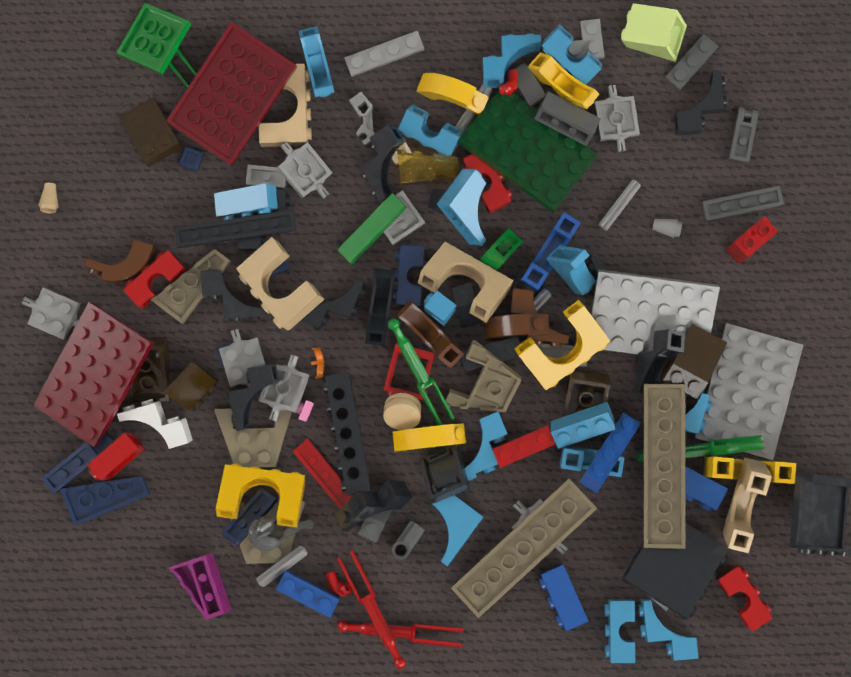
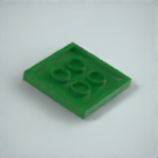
(153, 38)

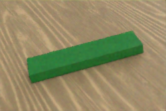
(372, 228)

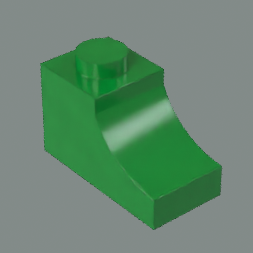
(501, 250)

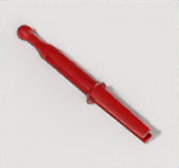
(374, 613)
(401, 632)

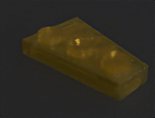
(423, 167)

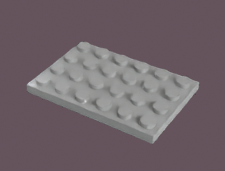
(637, 305)
(751, 388)

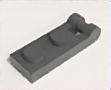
(743, 135)

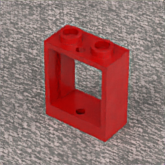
(751, 240)
(424, 355)
(115, 457)

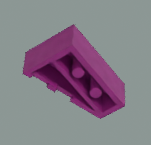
(204, 585)

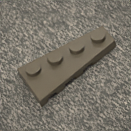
(186, 292)

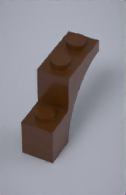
(523, 303)
(431, 333)

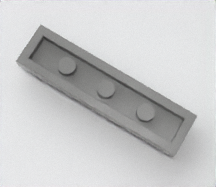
(384, 53)

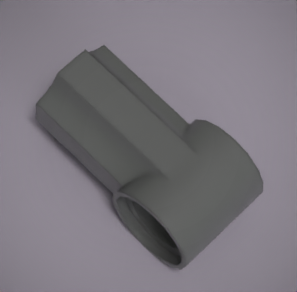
(408, 538)

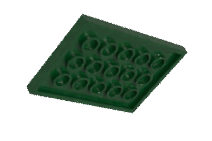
(526, 151)

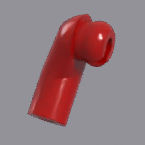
(511, 85)
(336, 586)

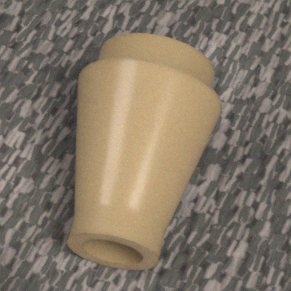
(48, 201)

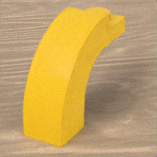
(446, 88)
(429, 437)

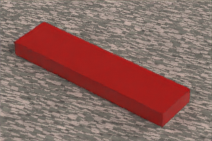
(322, 472)

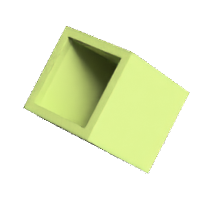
(654, 31)

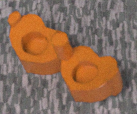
(320, 362)

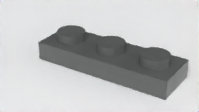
(691, 62)

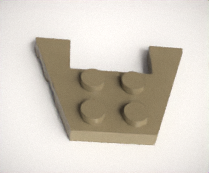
(493, 387)
(254, 446)
(253, 555)

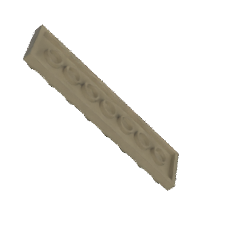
(664, 466)
(524, 548)

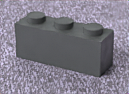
(567, 118)

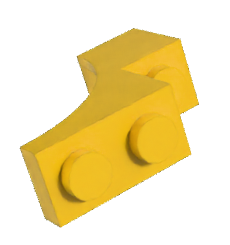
(565, 85)

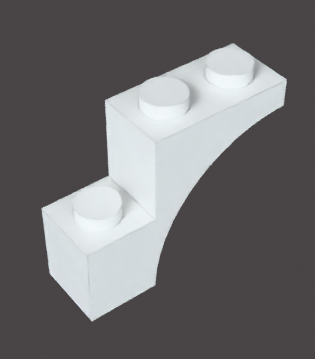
(174, 432)

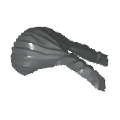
(264, 536)

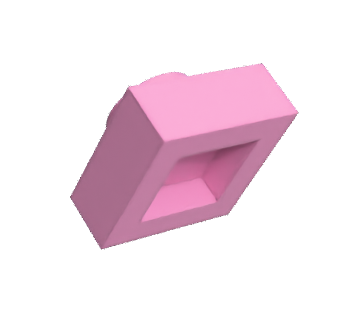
(304, 410)

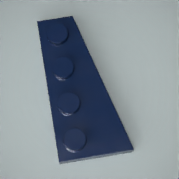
(97, 499)

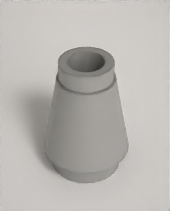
(668, 227)

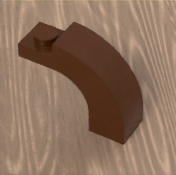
(139, 256)
(516, 325)

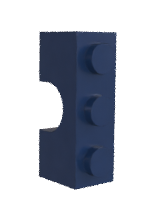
(409, 258)

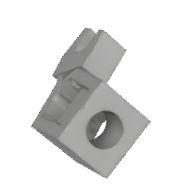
(367, 126)

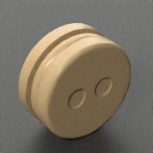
(402, 411)

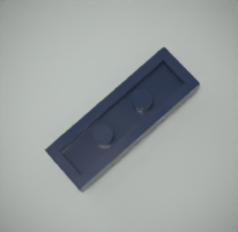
(70, 468)
(257, 507)

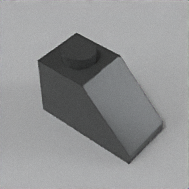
(374, 525)

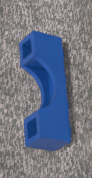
(540, 266)
(609, 453)

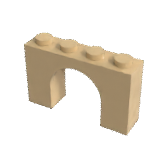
(295, 129)
(452, 261)
(256, 273)
(752, 479)

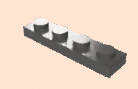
(742, 203)

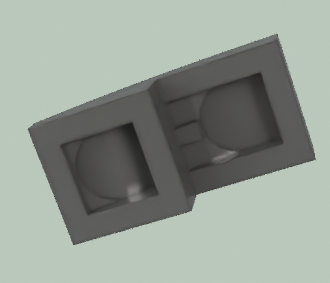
(529, 86)

